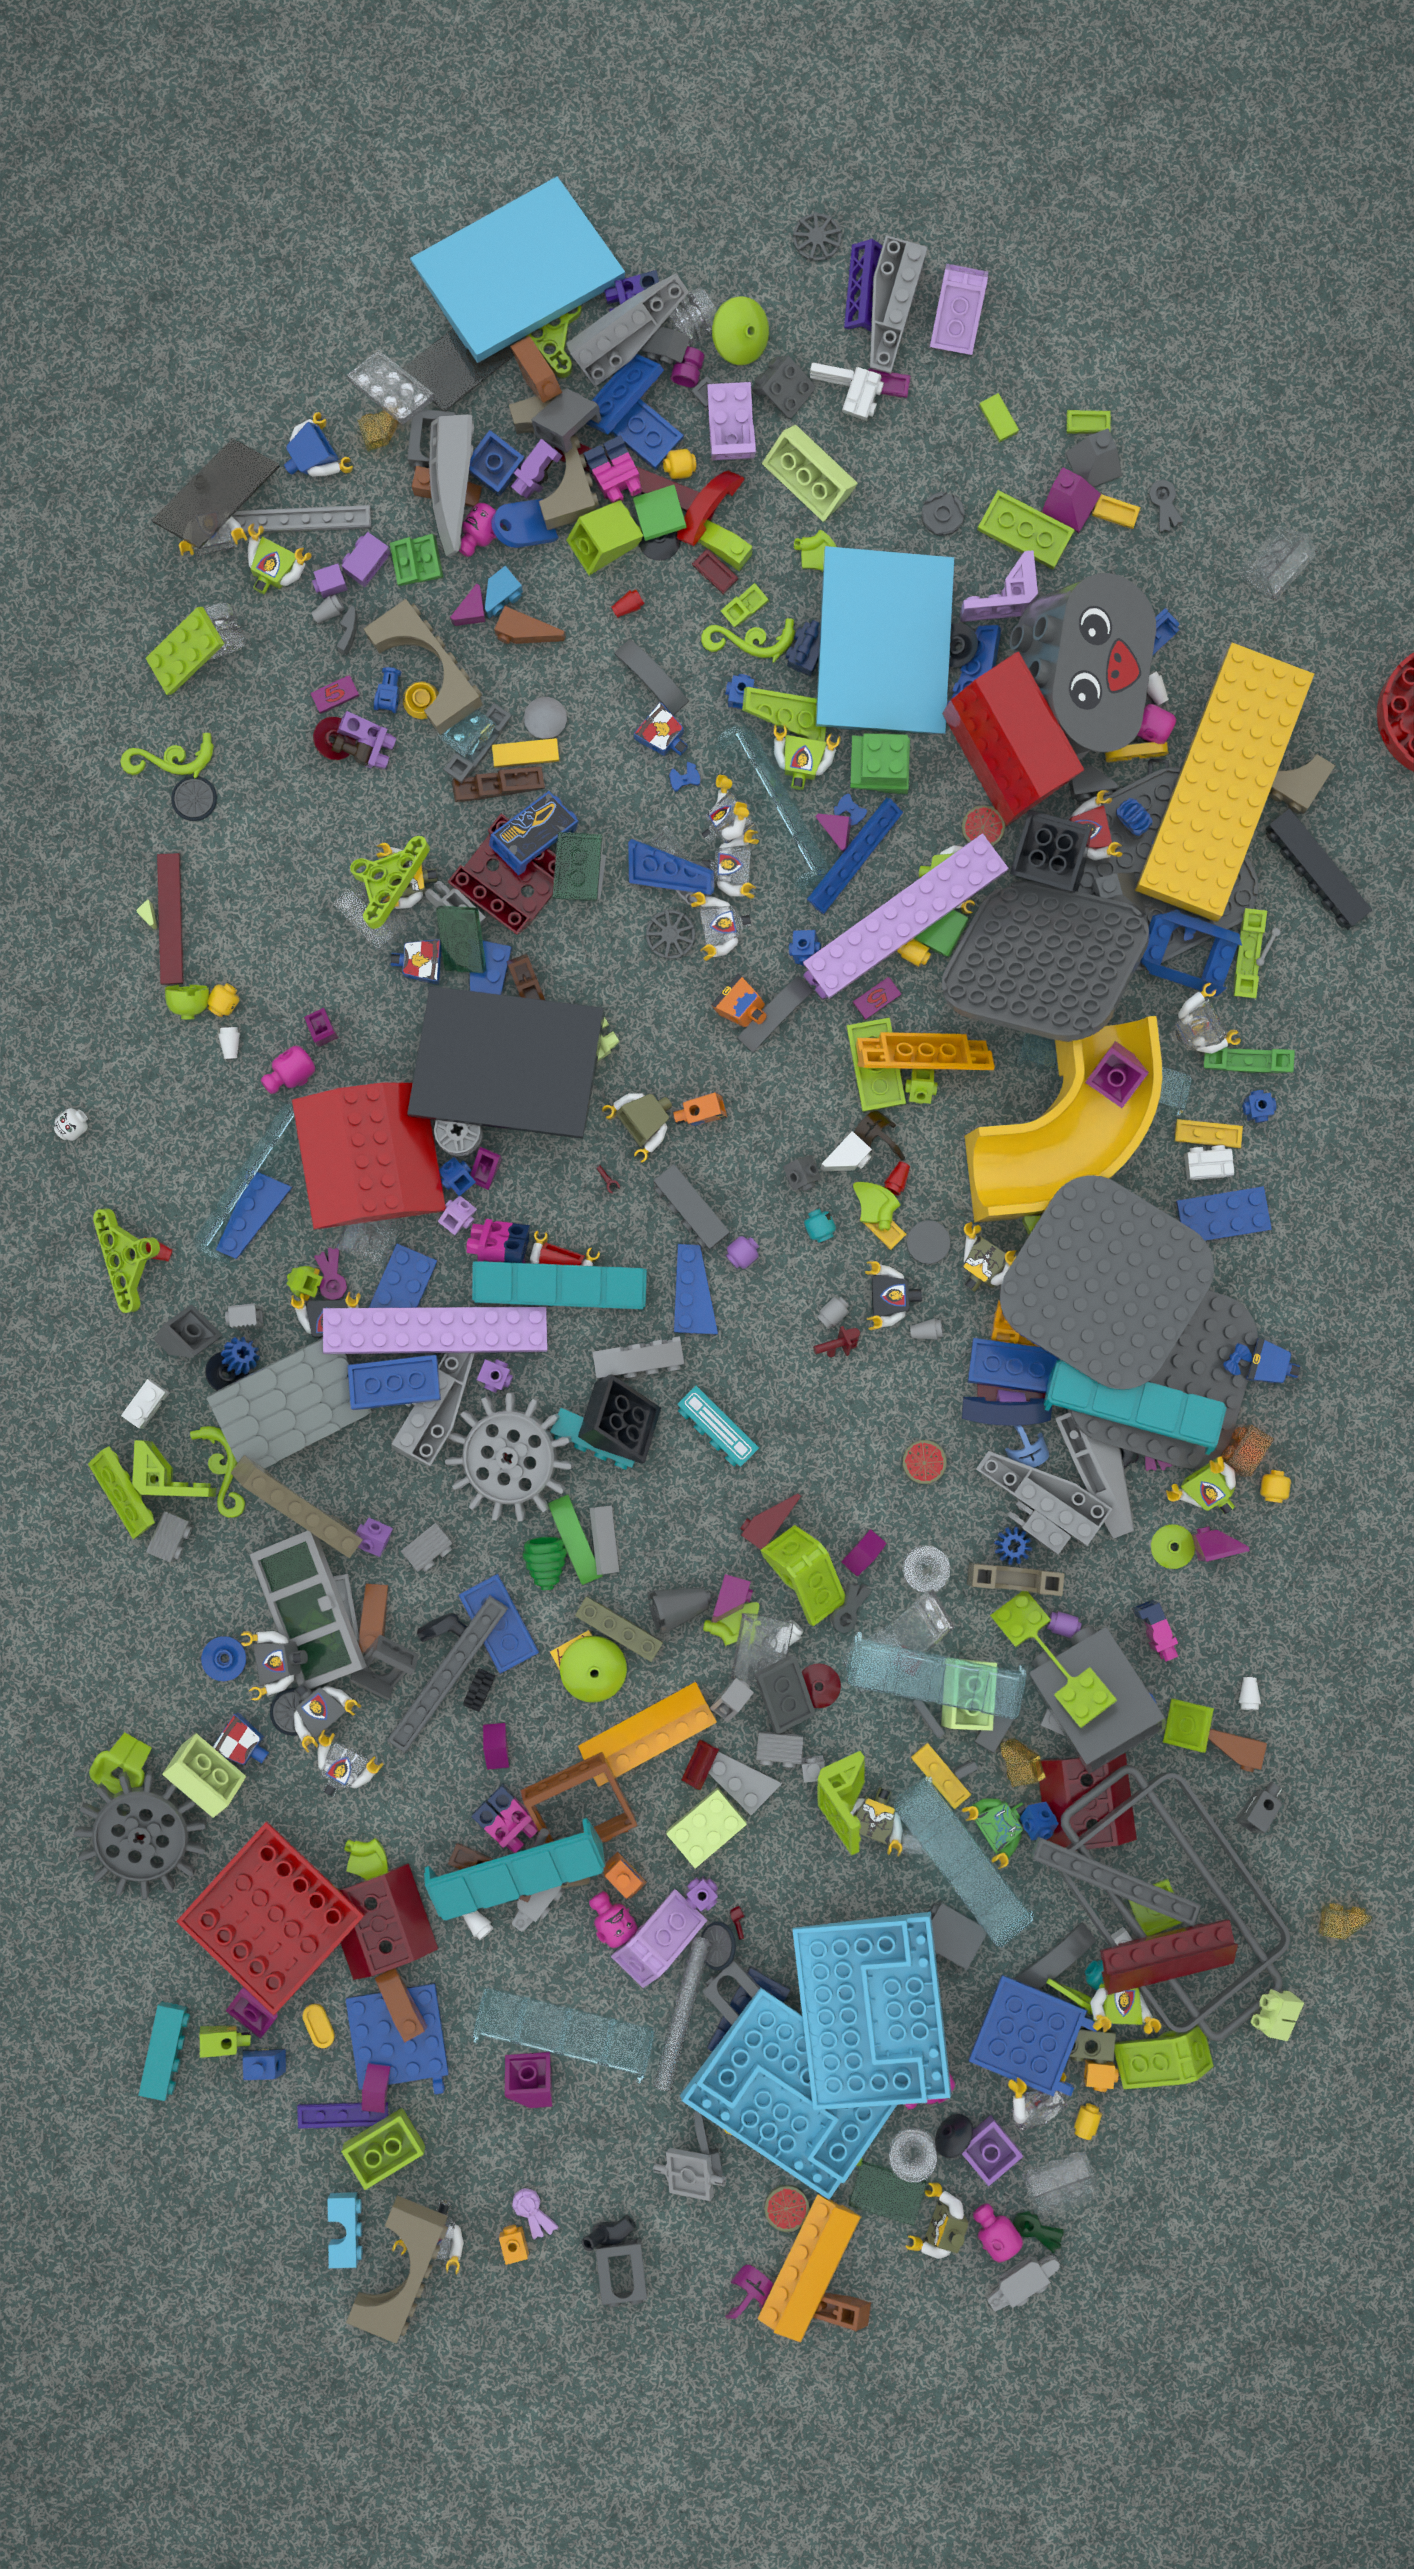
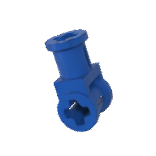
(388, 693)

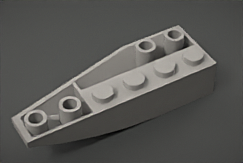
(893, 296)
(625, 330)
(449, 475)
(433, 1421)
(1101, 1472)
(1053, 1497)

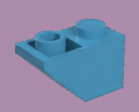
(501, 590)

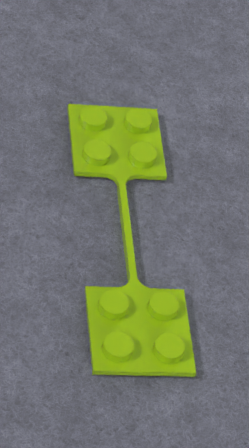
(1083, 1695)

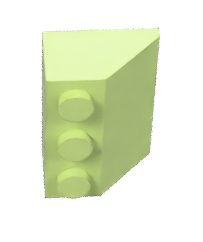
(965, 1719)

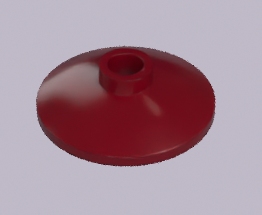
(323, 731)
(831, 1684)

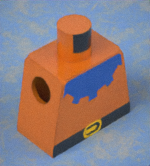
(740, 1003)
(710, 1107)
(623, 1876)

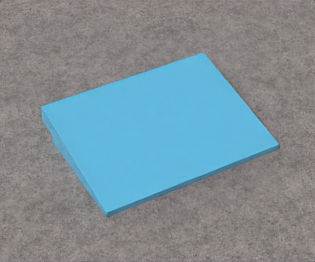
(517, 269)
(884, 641)
(872, 2012)
(762, 2095)

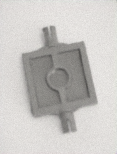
(689, 2174)

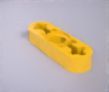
(1142, 750)

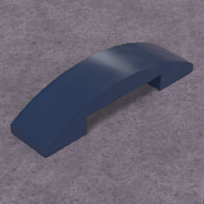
(1005, 1413)

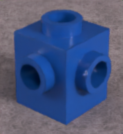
(736, 690)
(804, 945)
(1251, 1107)
(456, 1176)
(1039, 1821)

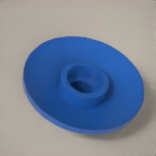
(215, 1666)

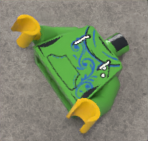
(998, 1826)

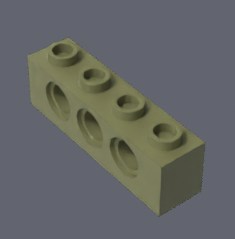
(619, 1628)
(1103, 2048)

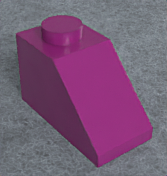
(732, 1597)

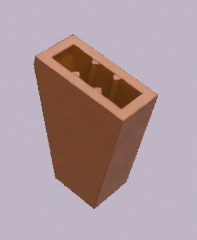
(535, 370)

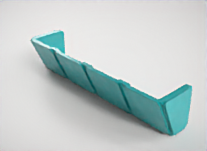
(559, 1285)
(1142, 1407)
(516, 1874)

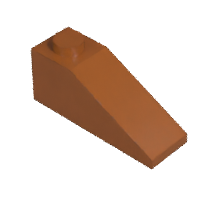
(421, 487)
(521, 628)
(373, 1615)
(1242, 1750)
(400, 2005)
(843, 2311)

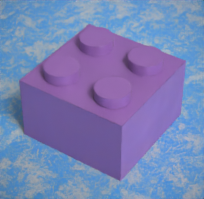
(991, 2150)

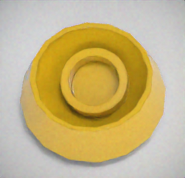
(421, 692)

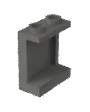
(564, 418)
(955, 1934)

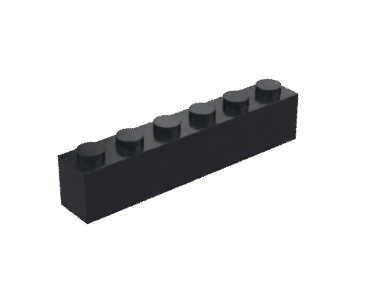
(1317, 869)

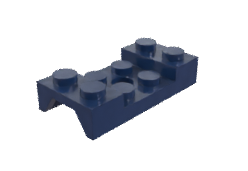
(742, 1999)

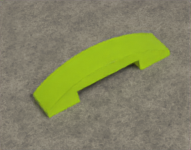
(1251, 936)

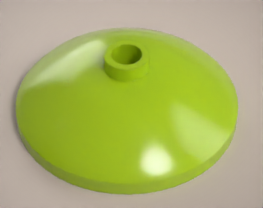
(731, 330)
(591, 1654)

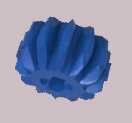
(1134, 816)
(247, 1352)
(1006, 1542)

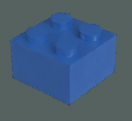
(495, 463)

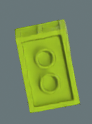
(151, 1463)
(807, 1570)
(837, 1795)
(1164, 2060)

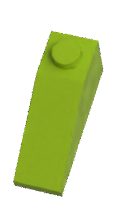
(726, 545)

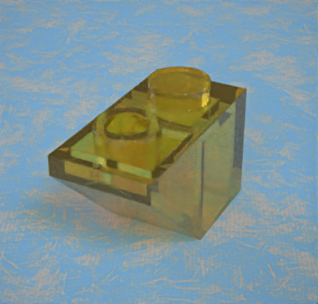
(377, 429)
(1022, 1763)
(1340, 1922)

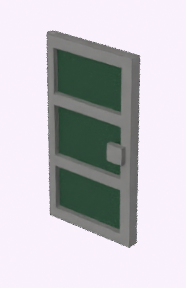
(308, 1607)

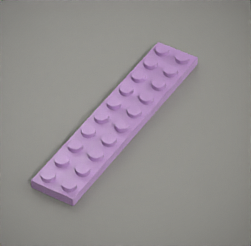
(905, 916)
(434, 1330)

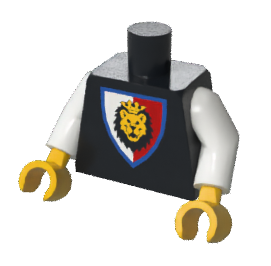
(889, 1295)
(312, 1313)

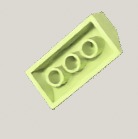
(809, 472)

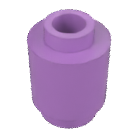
(1063, 1624)

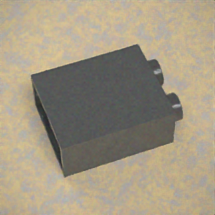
(1118, 1727)

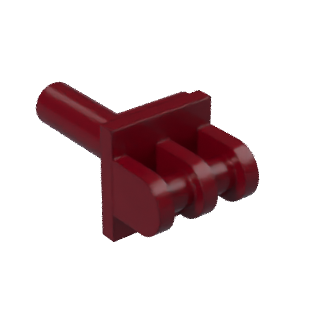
(846, 1339)

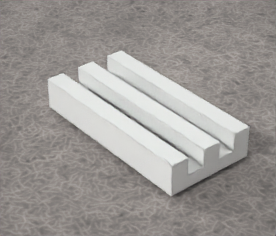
(831, 374)

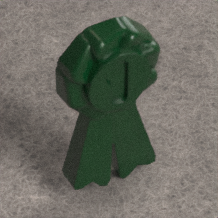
(1030, 2226)

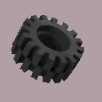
(479, 1690)

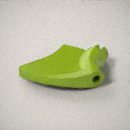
(813, 550)
(876, 1204)
(729, 1627)
(366, 1858)
(1080, 1998)

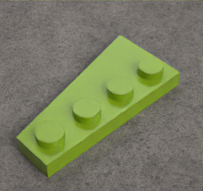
(782, 709)

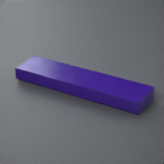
(337, 2115)

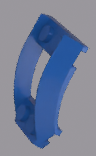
(1218, 960)

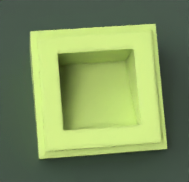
(146, 911)

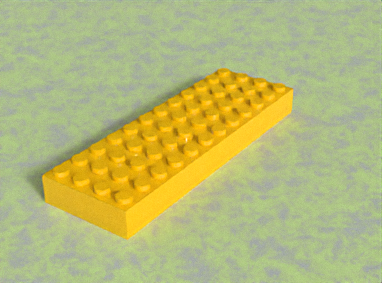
(1224, 782)

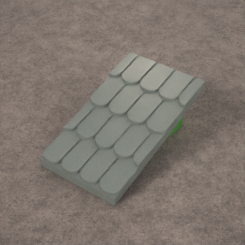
(286, 1405)

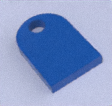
(523, 523)

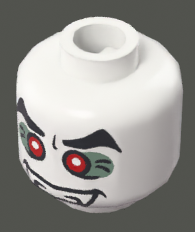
(71, 1124)

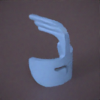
(1040, 1445)

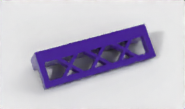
(865, 283)

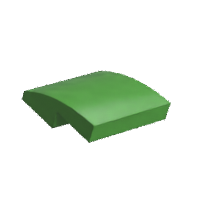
(659, 512)
(416, 559)
(944, 934)

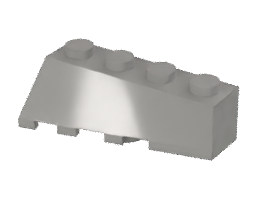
(639, 1358)

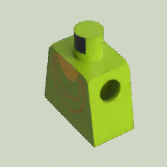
(212, 2044)

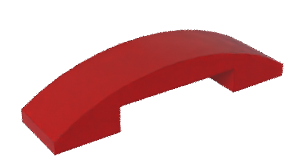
(706, 503)

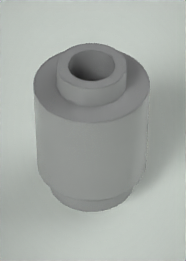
(833, 1312)

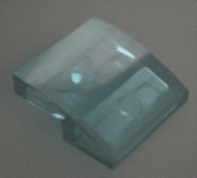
(468, 733)

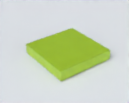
(1188, 1725)
(1150, 1920)

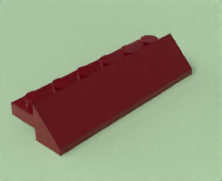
(1168, 1956)

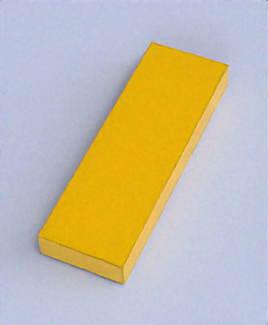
(525, 753)
(1208, 1133)
(942, 1776)

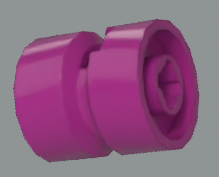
(687, 372)

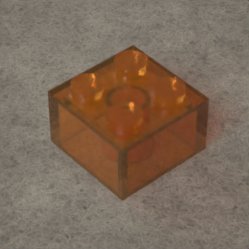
(1246, 1449)

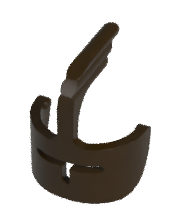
(872, 1119)

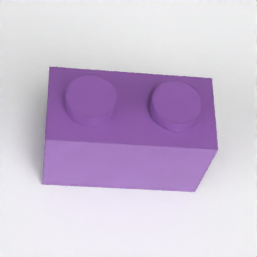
(365, 559)

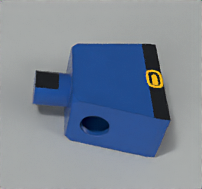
(1271, 1363)
(262, 2064)

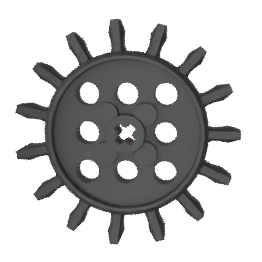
(142, 1868)

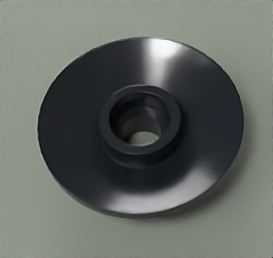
(660, 549)
(962, 634)
(214, 1371)
(953, 2136)

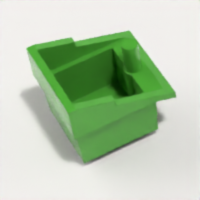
(880, 763)

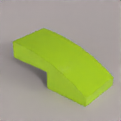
(745, 605)

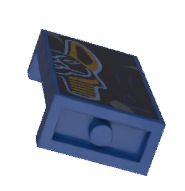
(532, 831)

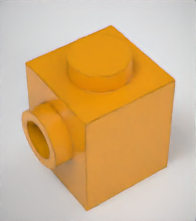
(1100, 2075)
(513, 2244)

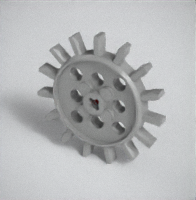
(517, 1468)

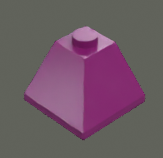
(1071, 500)
(1117, 1074)
(1215, 1544)
(251, 2013)
(529, 2079)

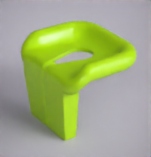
(127, 1754)

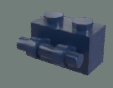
(805, 653)

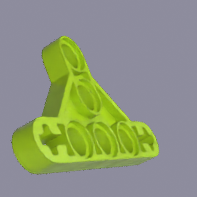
(557, 337)
(393, 869)
(128, 1268)

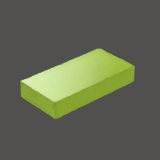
(998, 417)
(1087, 421)

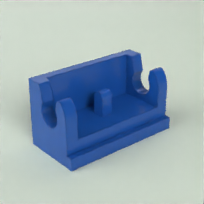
(1165, 629)

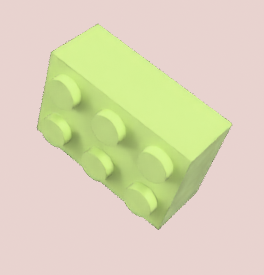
(204, 1775)
(706, 1827)

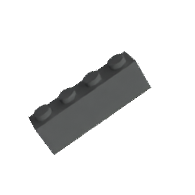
(691, 1207)

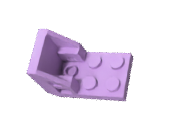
(959, 309)
(731, 421)
(1016, 596)
(659, 1939)

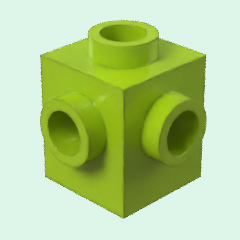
(921, 1086)

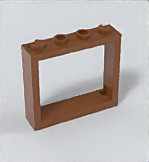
(571, 1777)

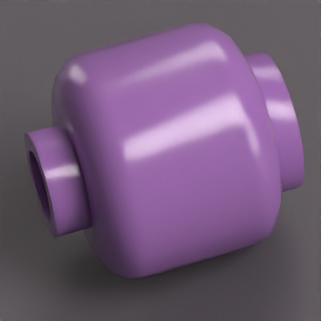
(742, 1252)

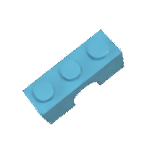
(345, 2210)

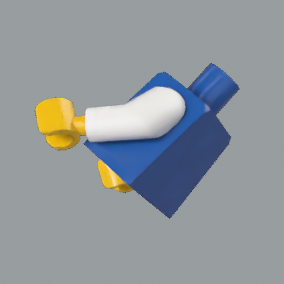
(312, 451)

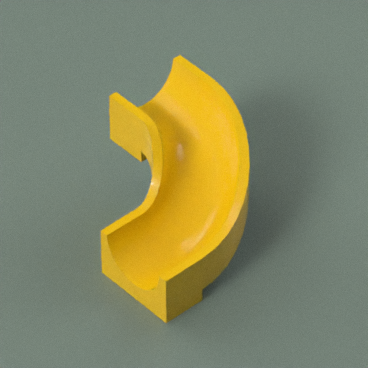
(1081, 1134)

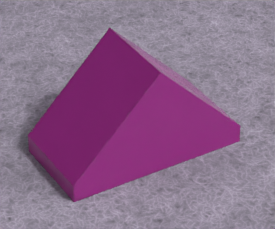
(470, 610)
(837, 827)
(320, 1027)
(485, 1167)
(864, 1553)
(495, 1746)
(375, 2088)

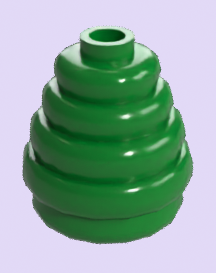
(545, 1560)

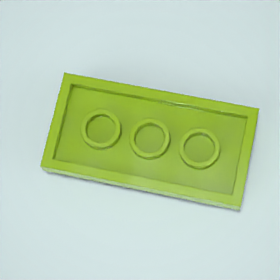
(1025, 529)
(184, 650)
(876, 1086)
(121, 1493)

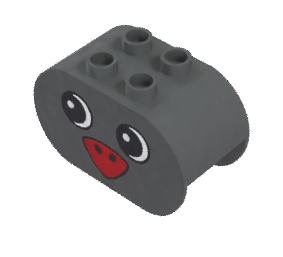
(1091, 658)

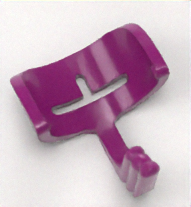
(754, 2276)

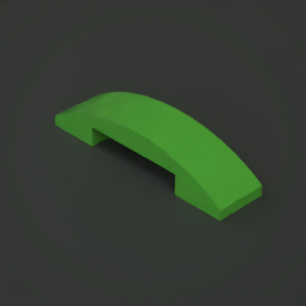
(1251, 1060)
(574, 1539)

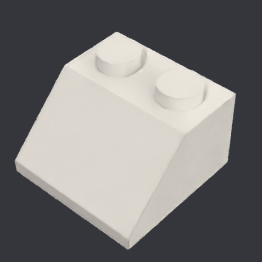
(848, 1155)

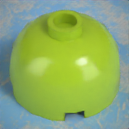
(187, 1000)

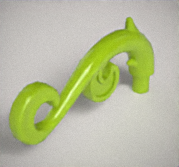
(752, 634)
(204, 757)
(212, 1434)

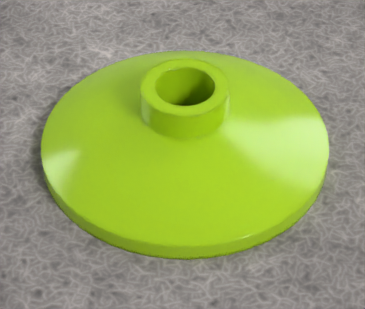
(1161, 1546)

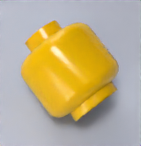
(679, 464)
(223, 1000)
(1275, 1486)

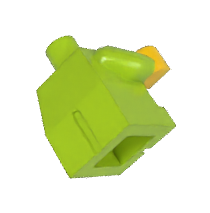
(305, 1281)

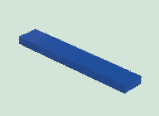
(855, 855)

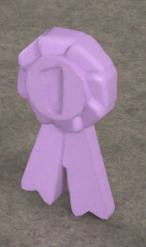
(526, 2204)

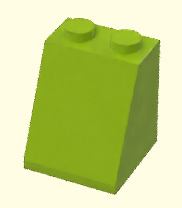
(604, 536)

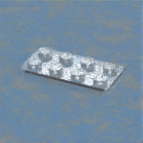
(390, 387)

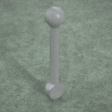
(1274, 933)

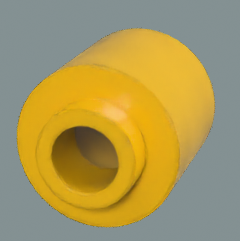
(915, 952)
(1087, 2121)

